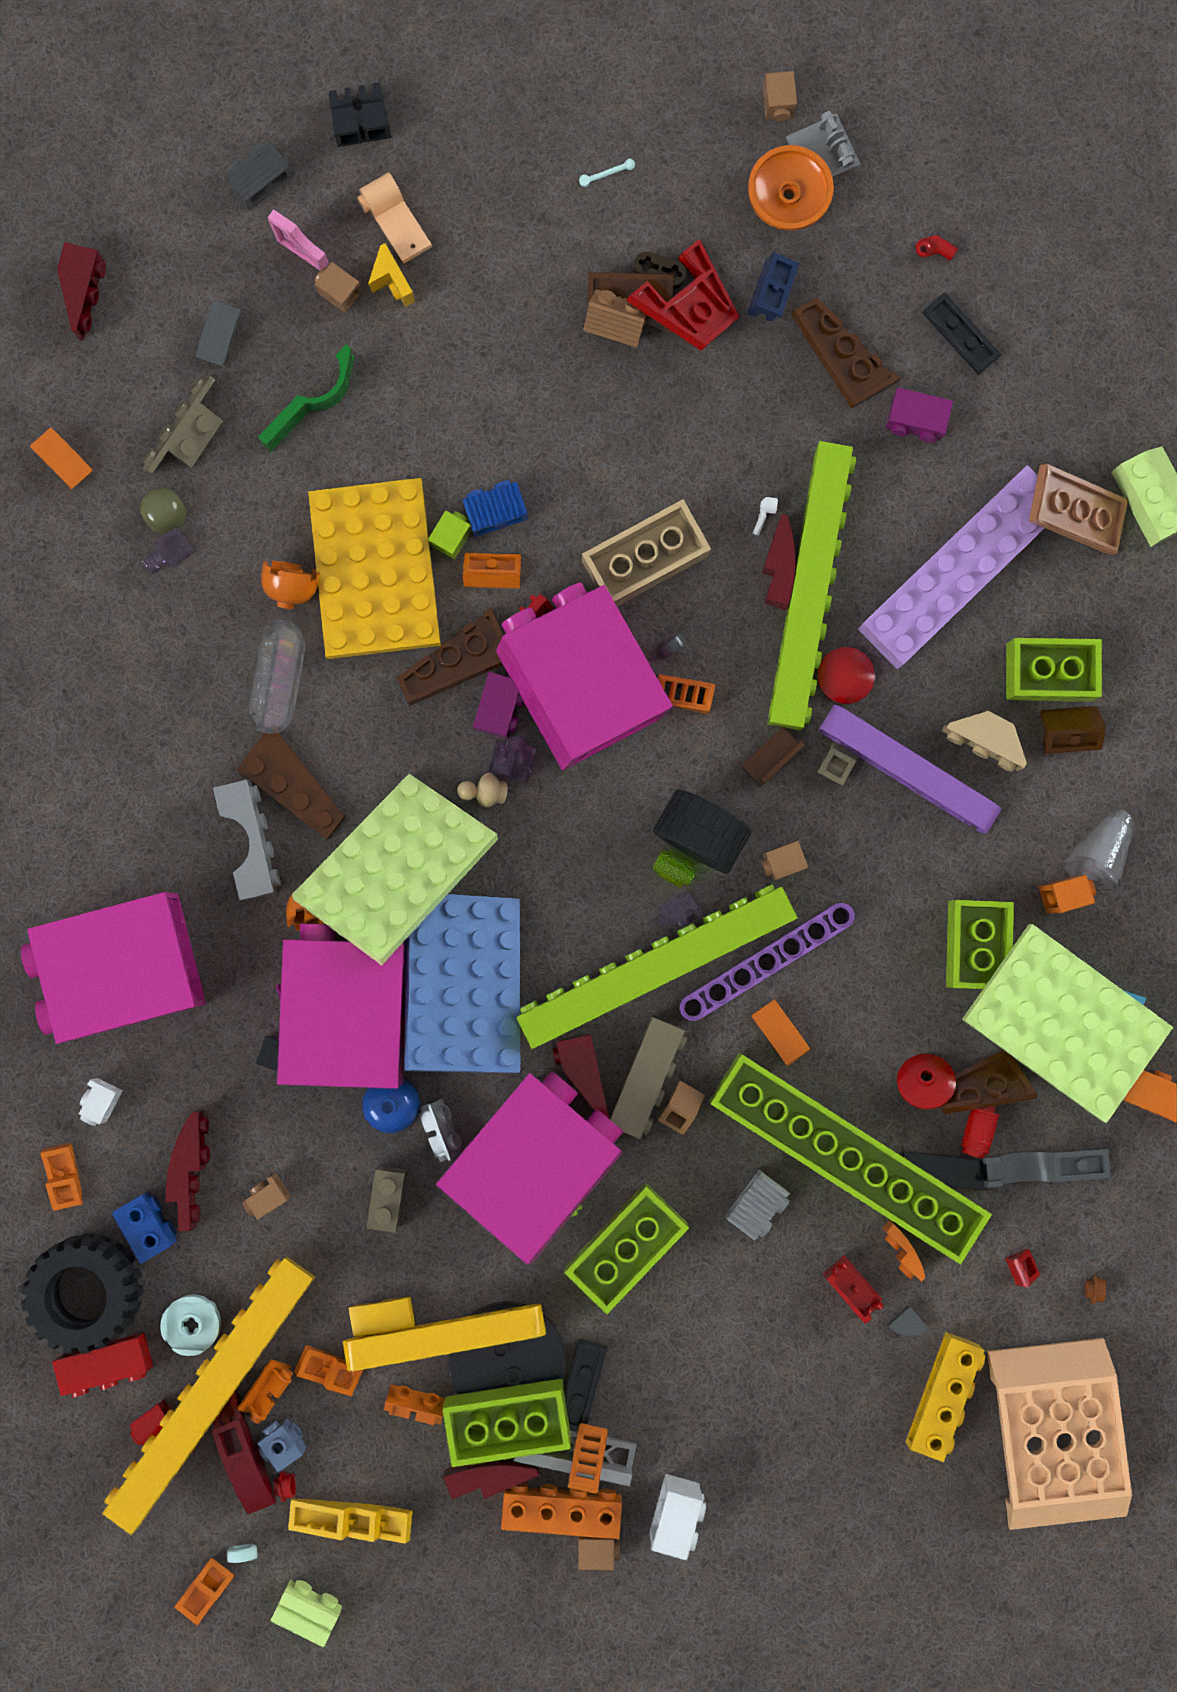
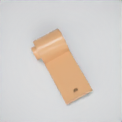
(394, 217)

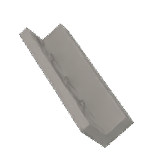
(610, 1471)

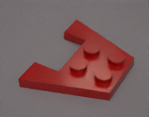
(696, 312)

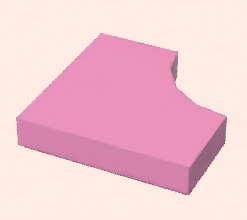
(292, 238)

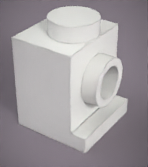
(98, 1102)

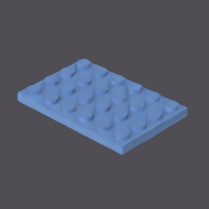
(464, 987)

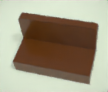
(1072, 729)
(771, 756)

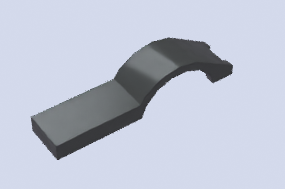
(1047, 1166)

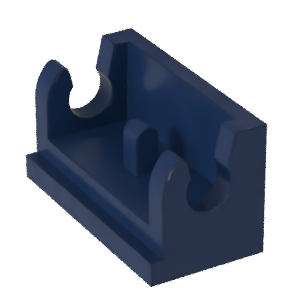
(773, 287)

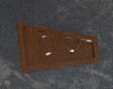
(625, 283)
(989, 1084)

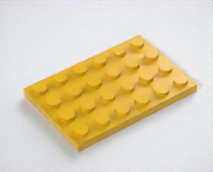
(374, 568)

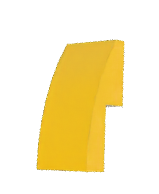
(381, 1316)

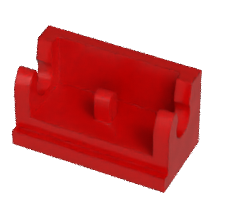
(853, 1288)

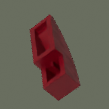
(780, 565)
(488, 1476)

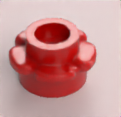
(285, 1486)

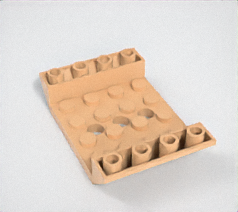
(1052, 1393)

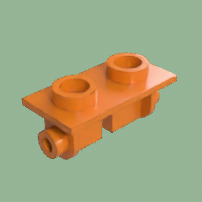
(271, 1381)
(403, 1400)

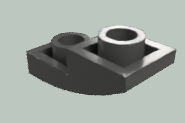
(218, 332)

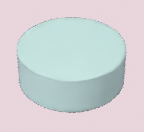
(241, 1553)

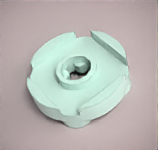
(178, 1335)

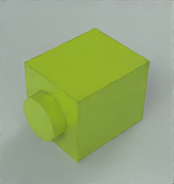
(450, 533)

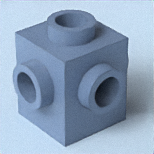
(281, 1444)

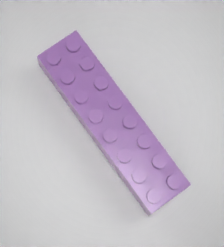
(955, 572)

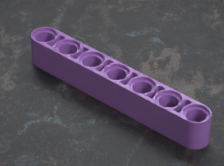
(909, 769)
(780, 960)

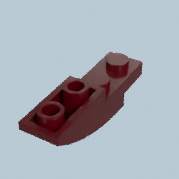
(188, 1156)
(242, 1457)

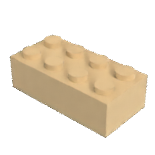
(647, 553)

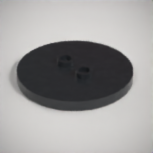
(509, 1363)

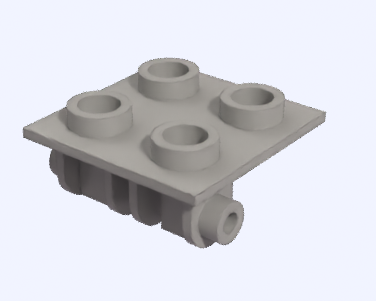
(829, 142)

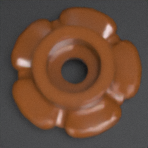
(1095, 1289)

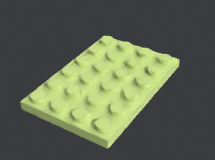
(395, 868)
(1067, 1023)

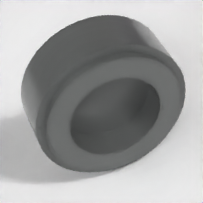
(672, 646)

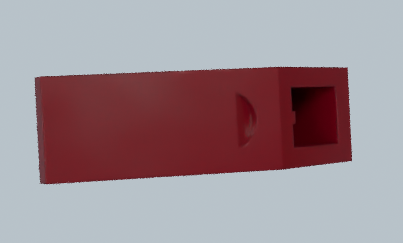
(79, 278)

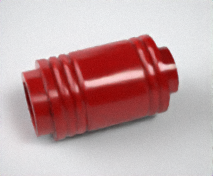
(980, 1131)

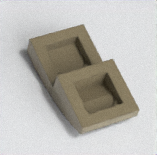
(837, 763)

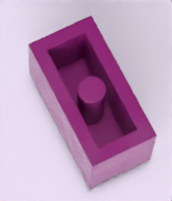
(918, 415)
(498, 706)

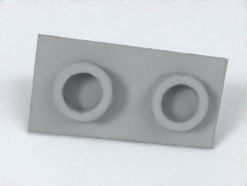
(438, 1117)

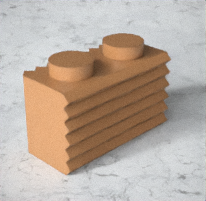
(614, 318)

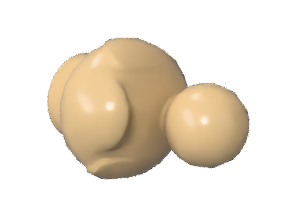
(488, 790)

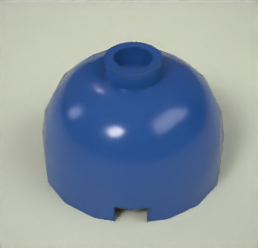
(391, 1108)

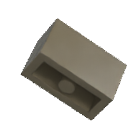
(387, 1199)

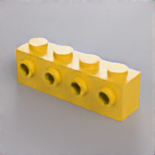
(945, 1397)

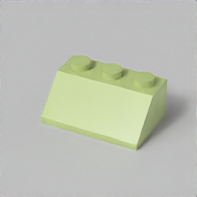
(1151, 493)

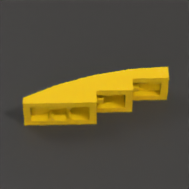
(350, 1520)

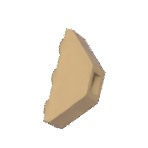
(989, 737)

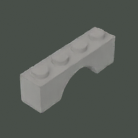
(255, 876)

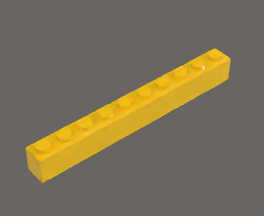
(208, 1395)

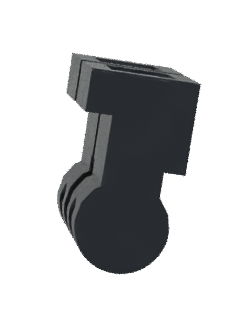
(350, 122)

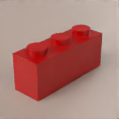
(118, 1360)

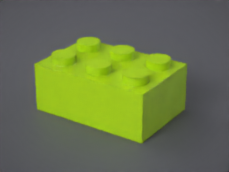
(1053, 669)
(977, 941)

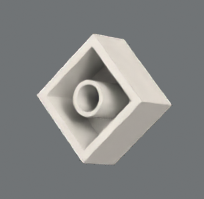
(676, 1517)

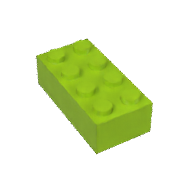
(626, 1248)
(506, 1423)

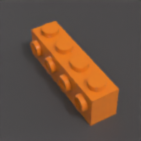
(562, 1511)

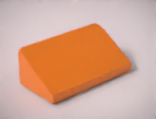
(492, 570)

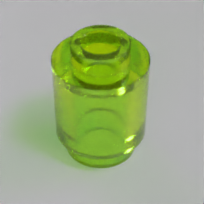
(674, 869)

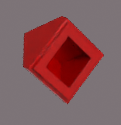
(1023, 1268)

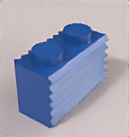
(495, 508)

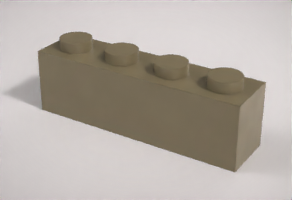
(646, 1076)

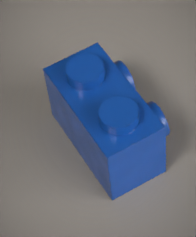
(145, 1226)

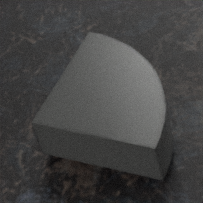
(907, 1323)

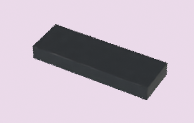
(961, 333)
(951, 1170)
(583, 1381)

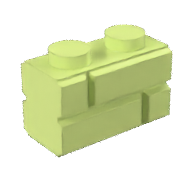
(307, 1612)

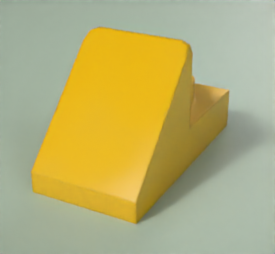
(386, 272)

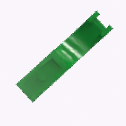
(301, 405)

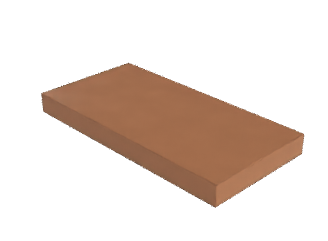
(1078, 509)

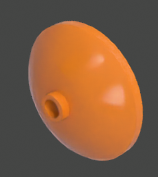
(792, 171)

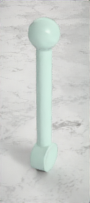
(585, 179)

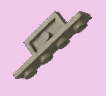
(188, 432)

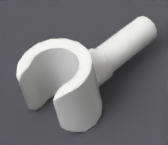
(767, 505)

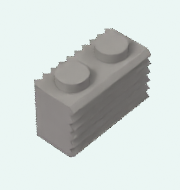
(758, 1205)

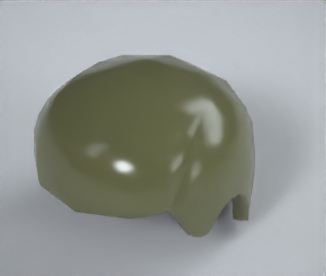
(162, 510)

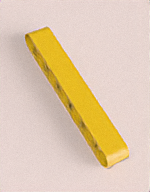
(444, 1337)

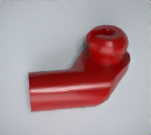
(935, 245)

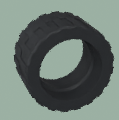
(702, 831)

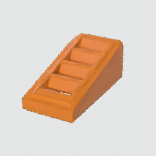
(685, 683)
(591, 1439)

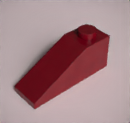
(581, 1067)

